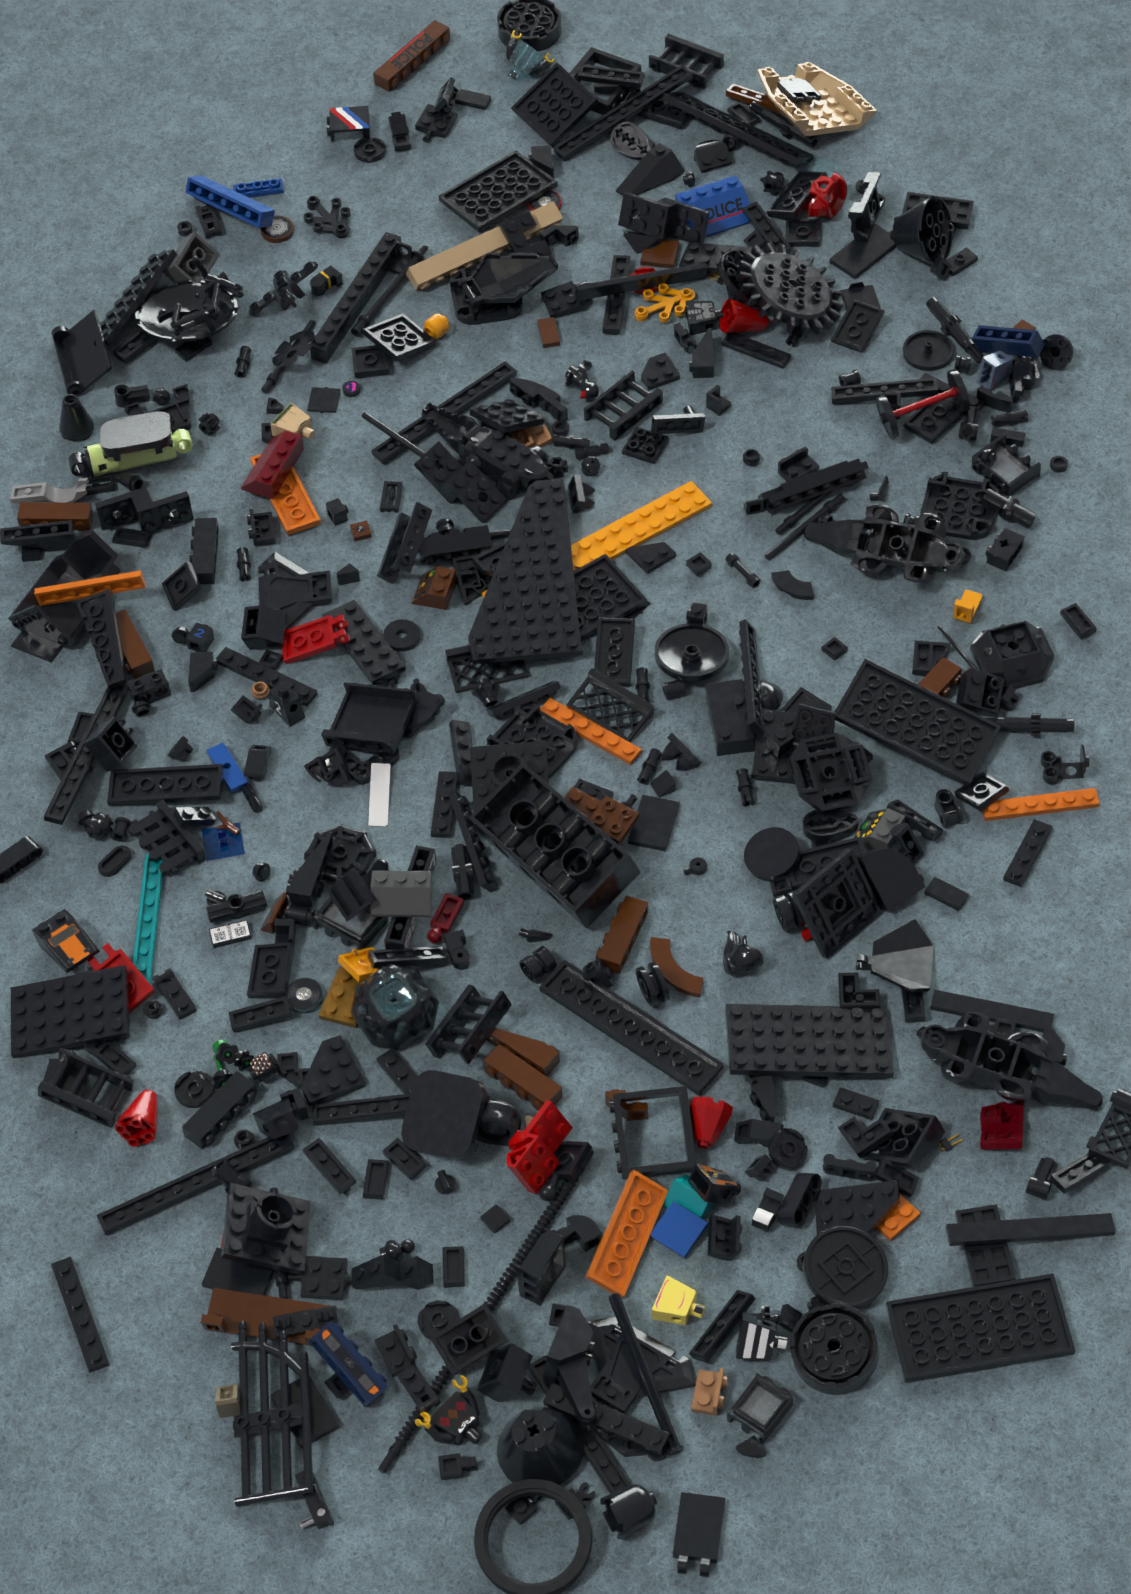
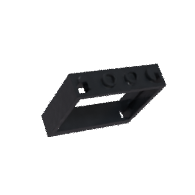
(609, 60)
(617, 1127)

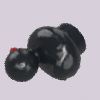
(395, 1251)

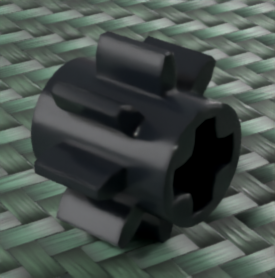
(209, 423)
(557, 467)

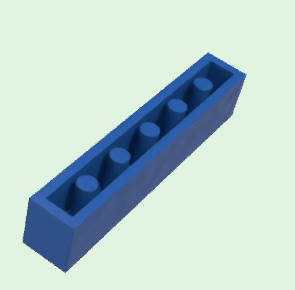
(230, 201)

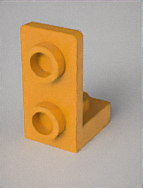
(967, 606)

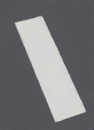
(379, 794)

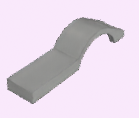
(44, 491)

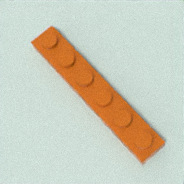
(89, 587)
(593, 732)
(1041, 804)

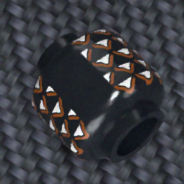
(264, 1067)

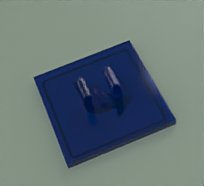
(222, 843)

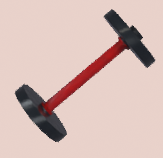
(957, 391)

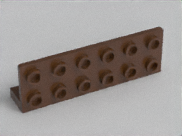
(231, 1307)

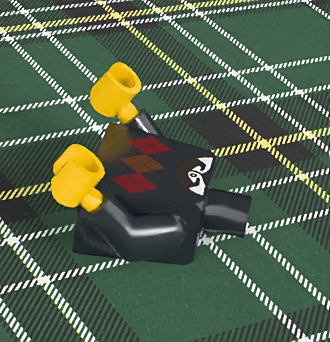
(455, 1418)

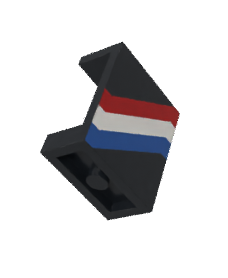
(348, 120)

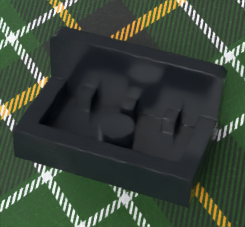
(261, 528)
(724, 1237)

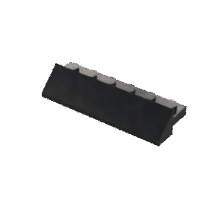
(814, 484)

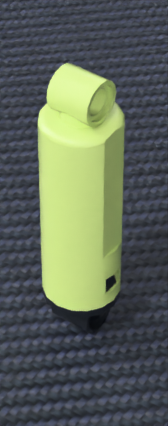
(97, 465)

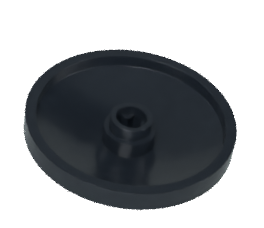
(691, 652)

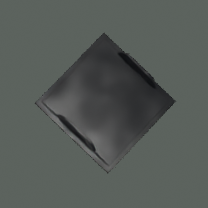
(860, 293)

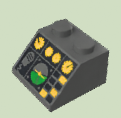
(877, 828)

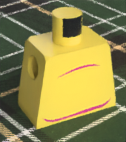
(676, 1303)

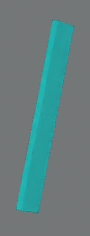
(148, 918)

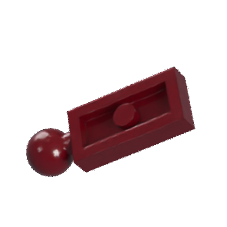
(444, 917)

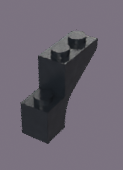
(387, 1272)

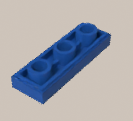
(260, 188)
(232, 774)

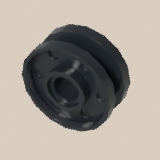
(652, 984)

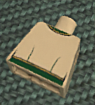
(293, 420)

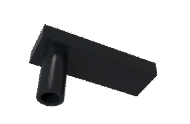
(678, 423)

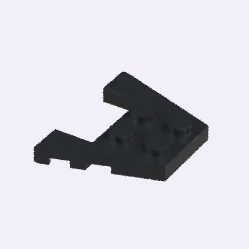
(178, 411)

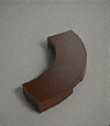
(672, 972)

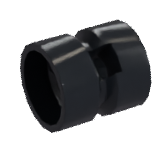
(535, 965)

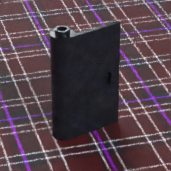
(81, 353)

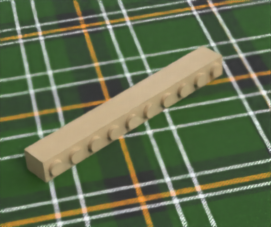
(472, 251)

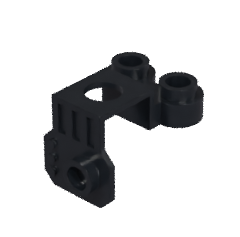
(1056, 768)

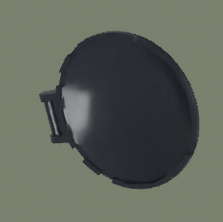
(184, 294)

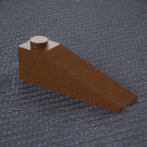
(532, 1051)

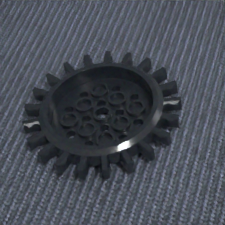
(770, 281)

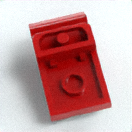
(534, 1148)

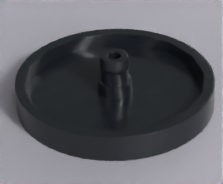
(928, 350)
(772, 853)

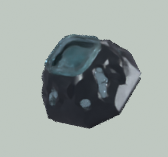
(397, 1022)

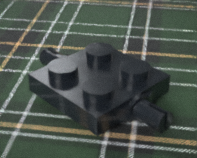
(435, 123)
(323, 1278)

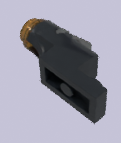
(1022, 376)

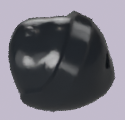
(590, 466)

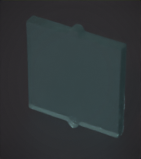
(821, 164)

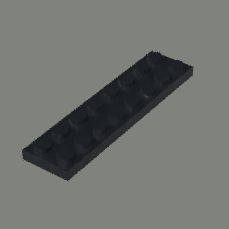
(135, 294)

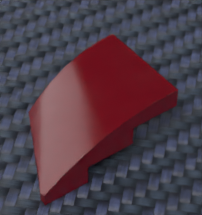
(1002, 1126)

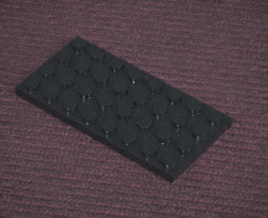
(916, 722)
(808, 1041)
(979, 1327)

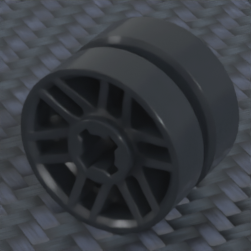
(787, 911)

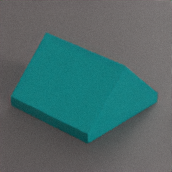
(687, 1197)

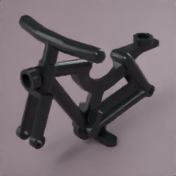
(206, 312)

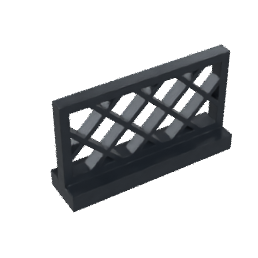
(462, 654)
(617, 692)

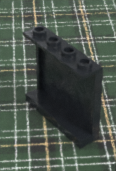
(371, 718)

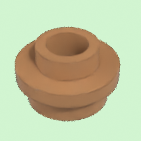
(260, 686)

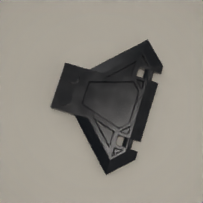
(292, 587)
(618, 1378)

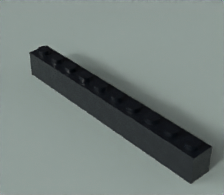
(354, 299)

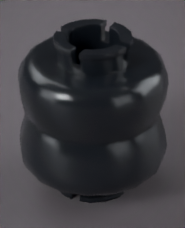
(99, 826)

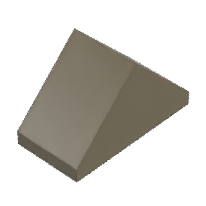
(227, 1400)

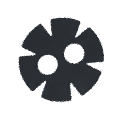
(285, 347)

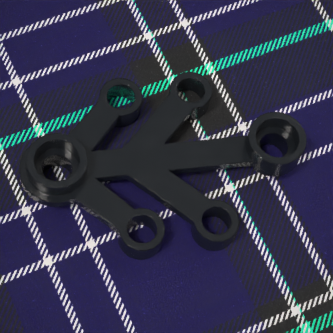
(340, 229)

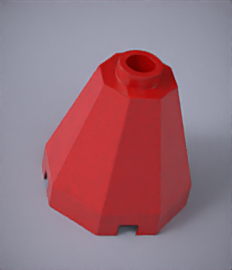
(708, 1120)

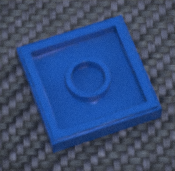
(679, 1229)

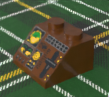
(436, 588)

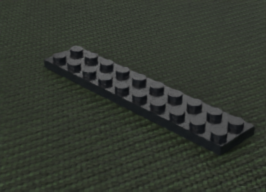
(737, 127)
(632, 1028)

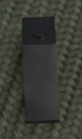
(702, 358)

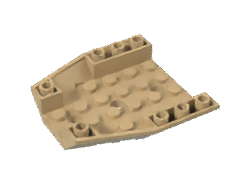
(839, 107)

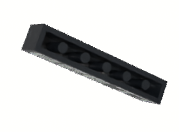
(402, 928)

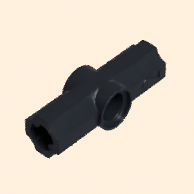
(1009, 508)
(462, 872)
(228, 908)

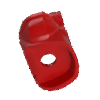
(829, 200)

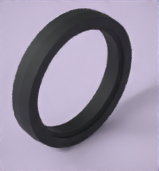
(520, 1489)

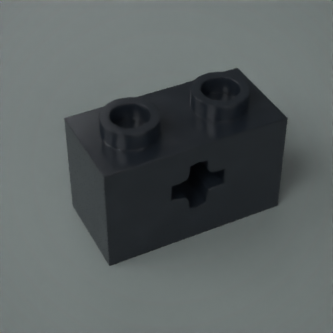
(1005, 549)

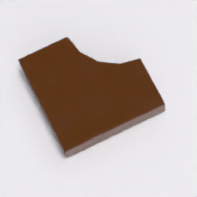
(662, 255)

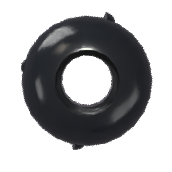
(498, 1123)

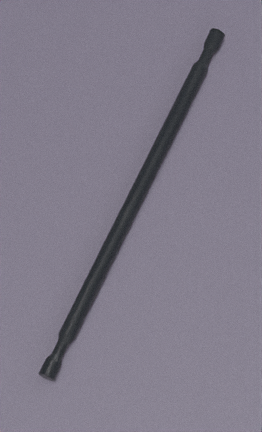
(957, 648)

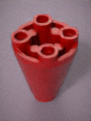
(139, 1120)

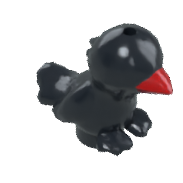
(579, 378)

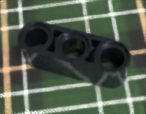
(18, 857)
(799, 1199)

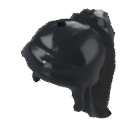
(740, 958)

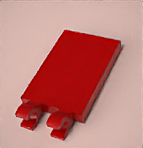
(314, 638)
(138, 986)

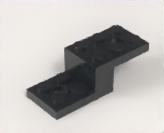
(663, 218)
(460, 481)
(140, 507)

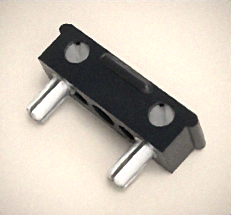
(317, 1505)

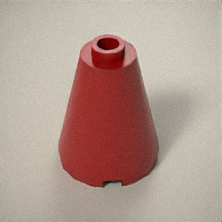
(741, 318)

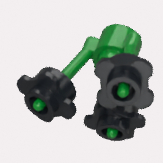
(230, 1054)

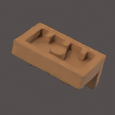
(708, 1391)

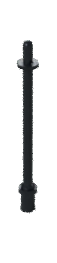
(364, 320)

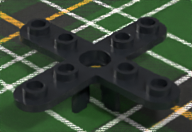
(284, 289)

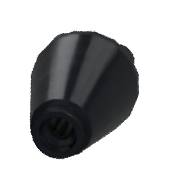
(74, 419)

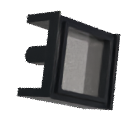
(761, 1407)

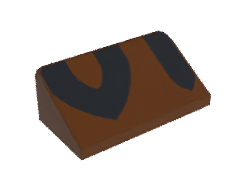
(276, 912)

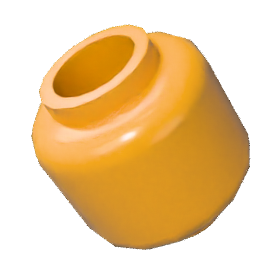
(436, 326)

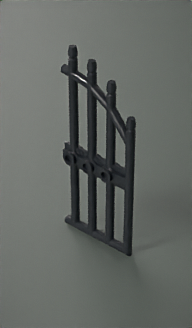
(272, 1419)

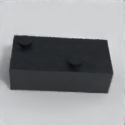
(729, 717)

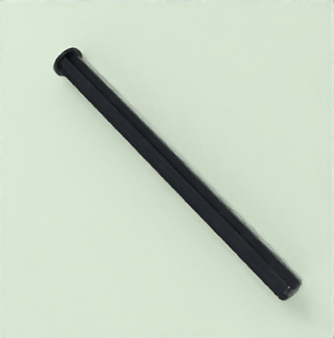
(644, 1373)

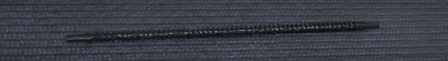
(395, 1449)

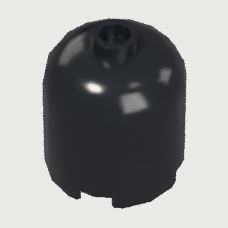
(629, 1509)

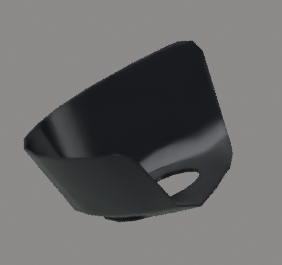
(771, 700)

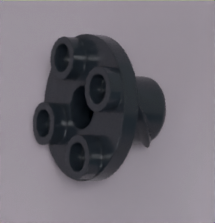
(1056, 352)

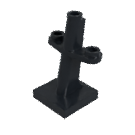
(352, 892)

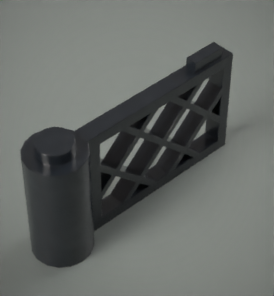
(1121, 1104)

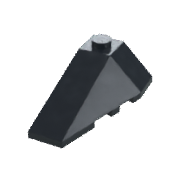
(654, 169)

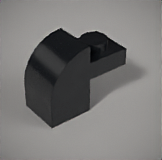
(583, 1230)

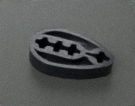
(634, 133)
(839, 829)

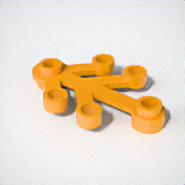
(681, 296)

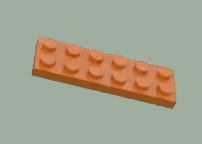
(293, 504)
(627, 1233)

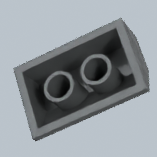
(182, 266)
(401, 893)

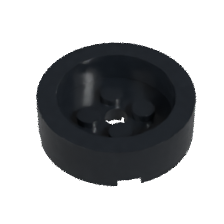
(539, 32)
(837, 1370)

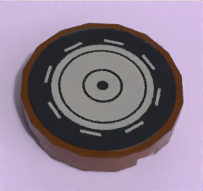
(281, 229)

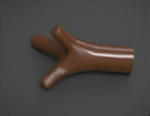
(227, 825)

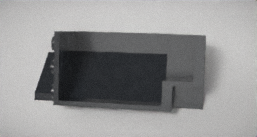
(60, 624)

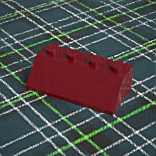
(274, 464)

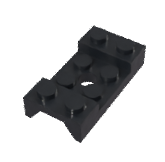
(866, 211)

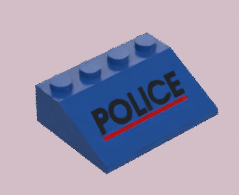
(724, 202)

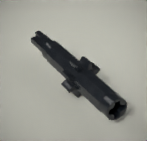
(785, 126)
(952, 326)
(1035, 724)

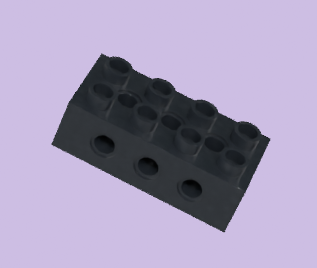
(555, 822)

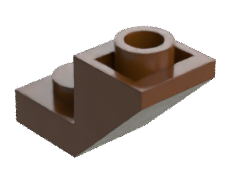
(632, 1111)

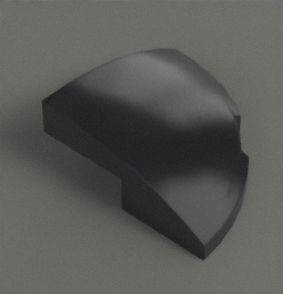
(330, 768)

